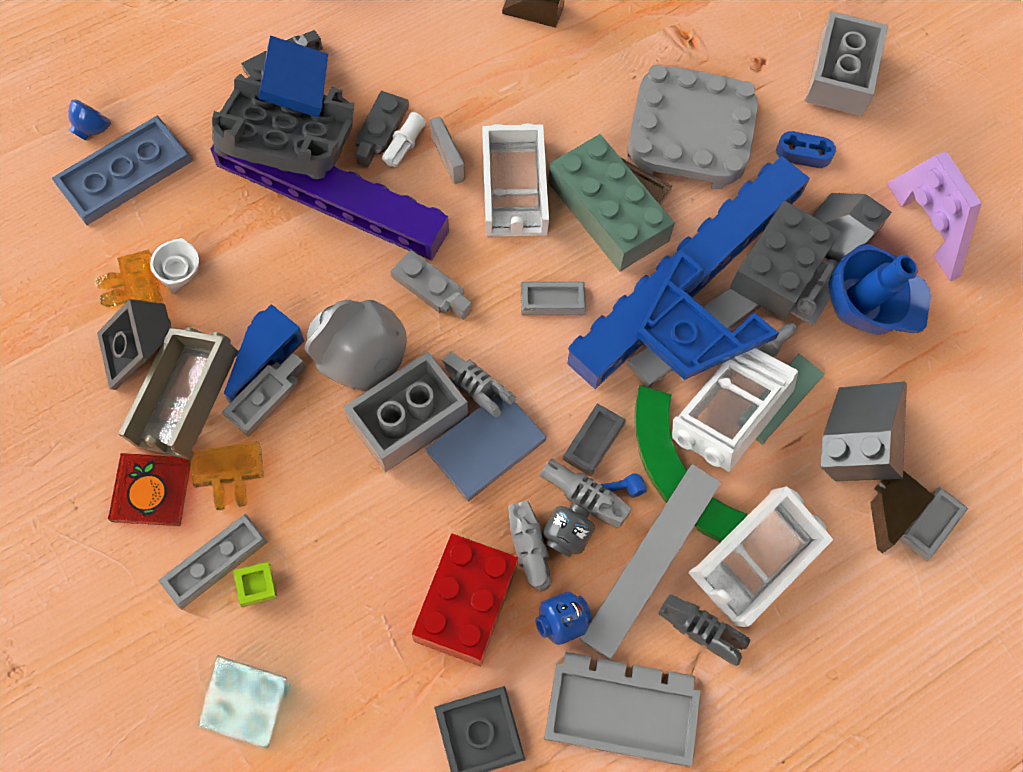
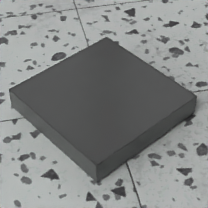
(480, 732)

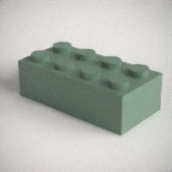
(610, 202)

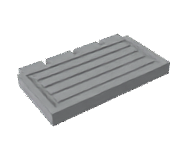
(622, 712)

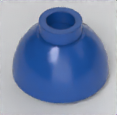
(86, 120)

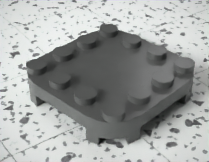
(280, 135)

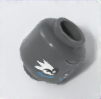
(568, 529)

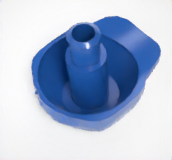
(879, 292)

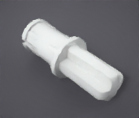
(404, 139)

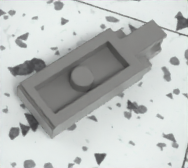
(431, 285)
(264, 394)

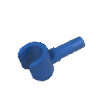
(634, 484)

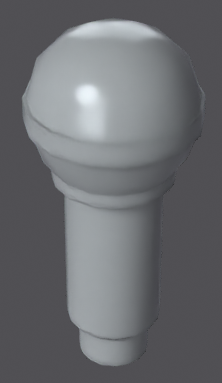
(772, 348)

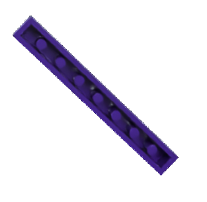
(354, 202)

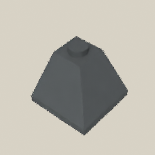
(856, 218)
(132, 338)

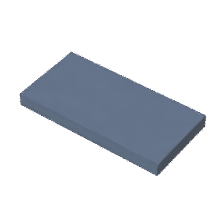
(122, 170)

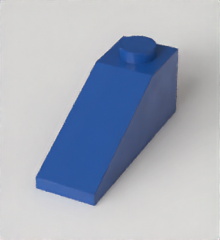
(267, 341)

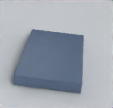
(485, 447)

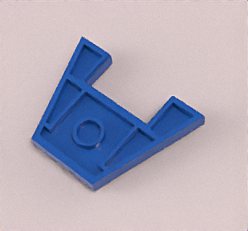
(687, 333)

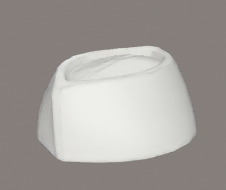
(175, 264)

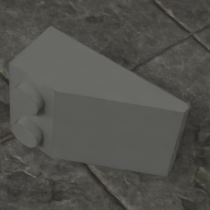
(866, 433)

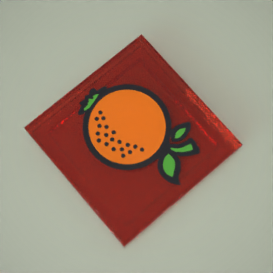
(149, 490)

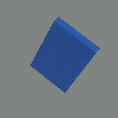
(293, 76)

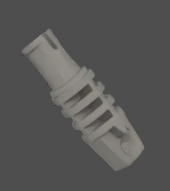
(587, 494)

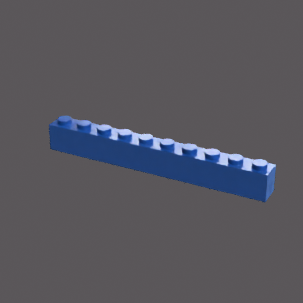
(713, 248)

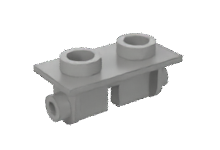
(816, 294)

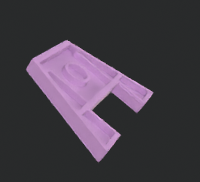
(948, 202)

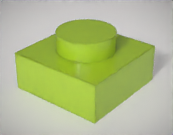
(255, 584)

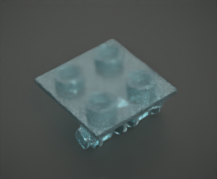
(243, 701)

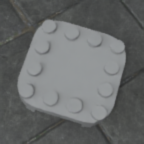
(693, 125)

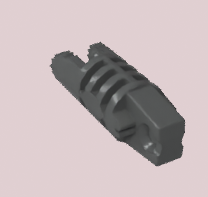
(705, 629)

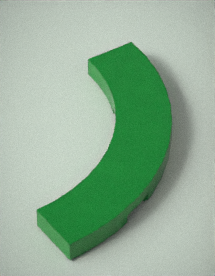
(666, 468)

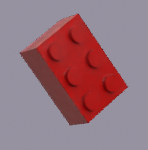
(465, 599)

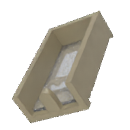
(179, 392)

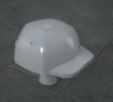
(358, 343)

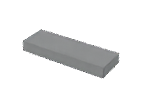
(213, 561)

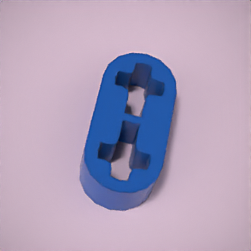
(806, 149)

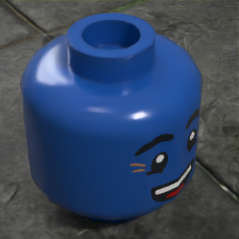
(563, 618)

